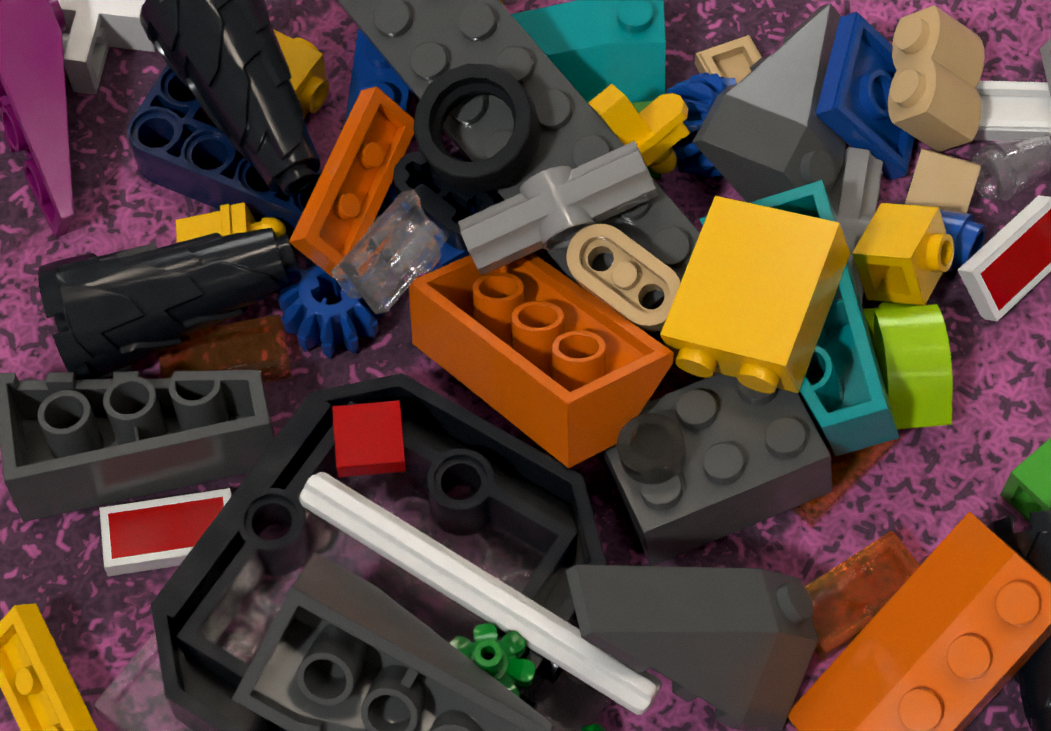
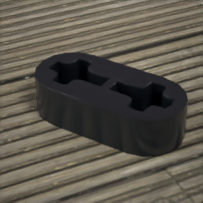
(441, 203)

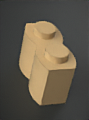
(936, 79)

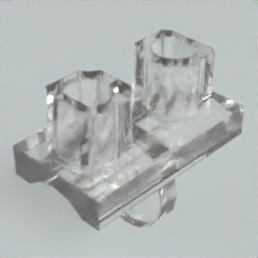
(391, 254)

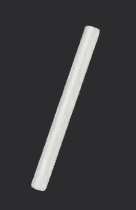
(477, 591)

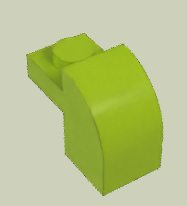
(913, 362)

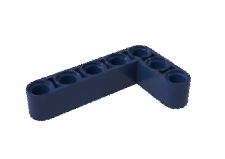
(198, 144)

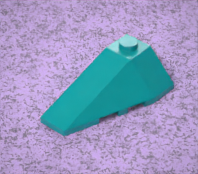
(604, 44)

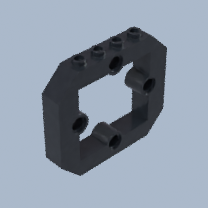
(442, 449)

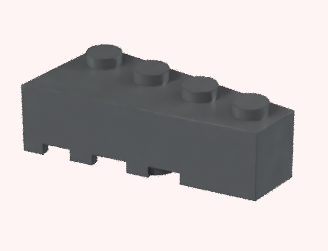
(126, 436)

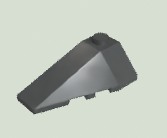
(767, 125)
(711, 630)
(364, 663)

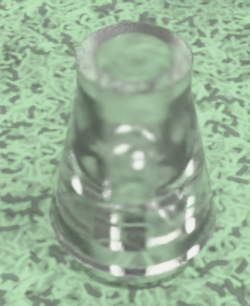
(1011, 166)

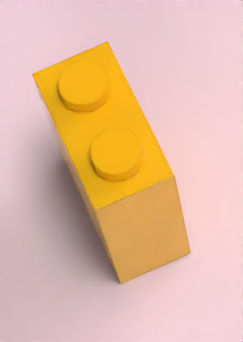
(755, 295)

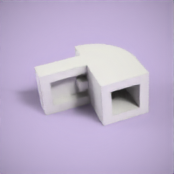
(91, 30)

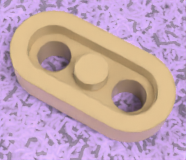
(628, 278)

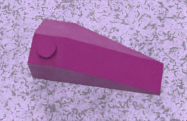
(36, 104)

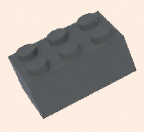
(742, 465)

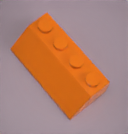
(538, 351)
(937, 643)

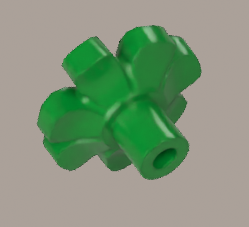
(498, 656)

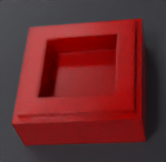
(368, 439)

